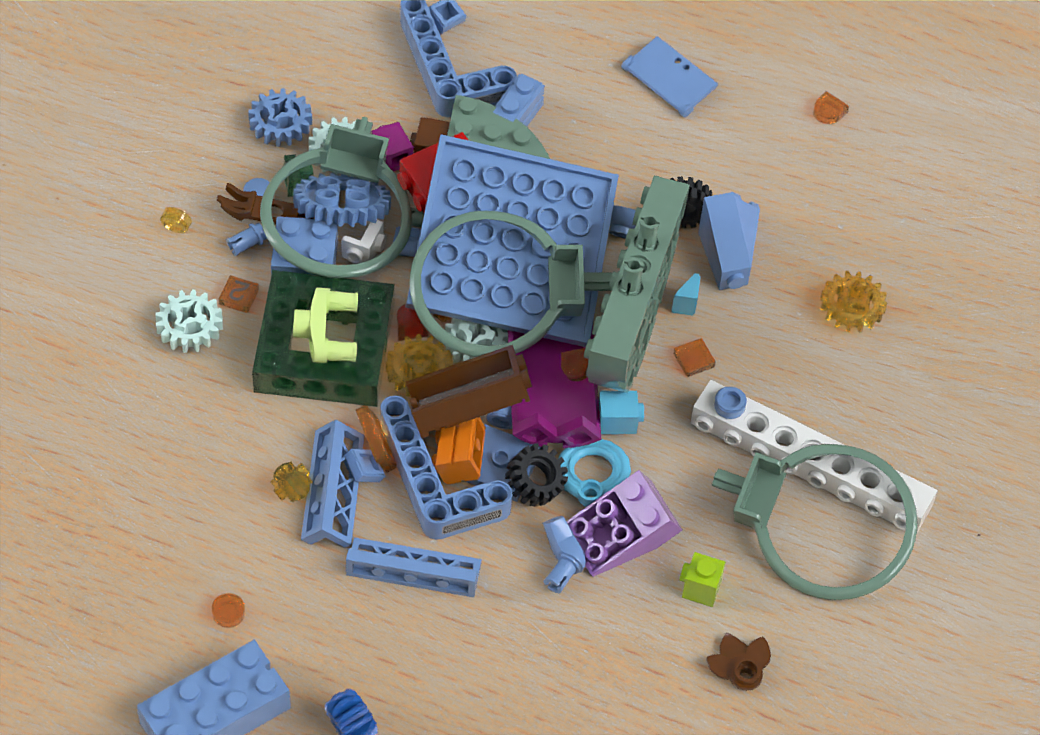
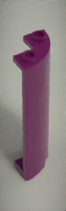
(557, 406)

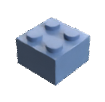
(308, 238)

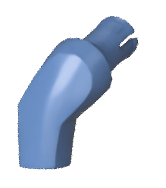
(567, 552)

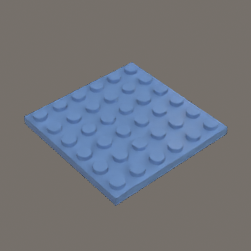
(493, 268)

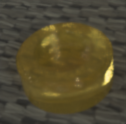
(175, 220)

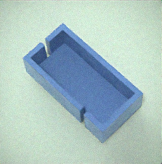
(220, 698)

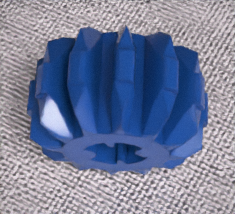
(350, 714)

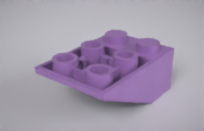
(623, 524)

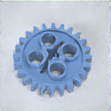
(321, 195)

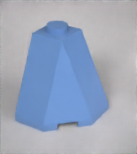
(729, 237)

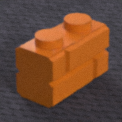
(460, 451)

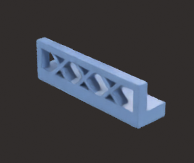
(327, 477)
(413, 572)

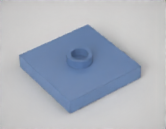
(497, 454)

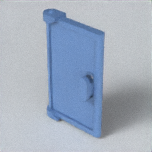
(677, 83)

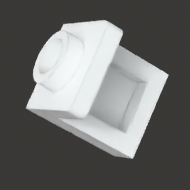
(366, 249)

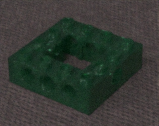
(292, 372)

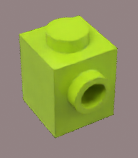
(702, 579)

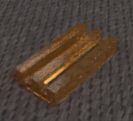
(376, 438)

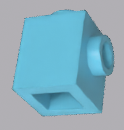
(620, 412)

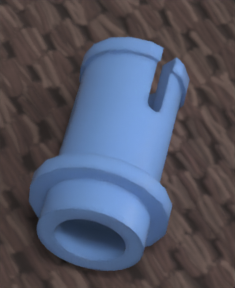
(246, 239)

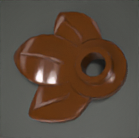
(739, 658)

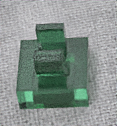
(295, 177)

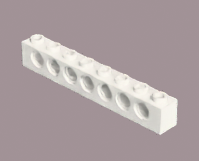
(820, 473)

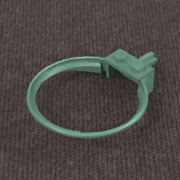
(353, 154)
(565, 273)
(760, 492)

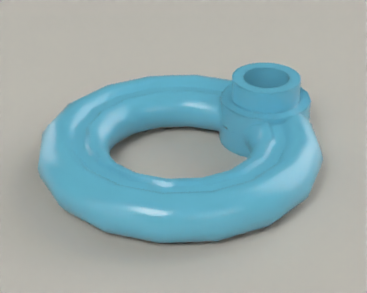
(582, 489)

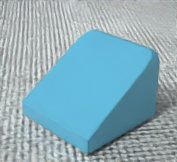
(686, 297)

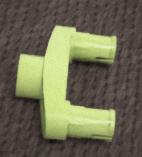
(312, 325)

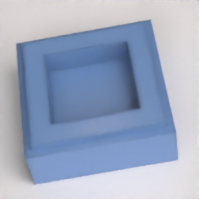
(364, 466)

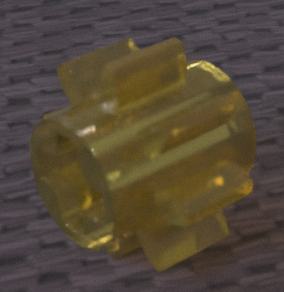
(291, 481)

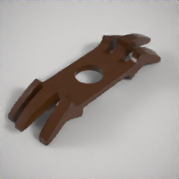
(249, 204)

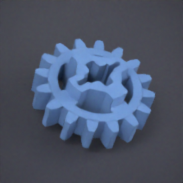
(280, 117)

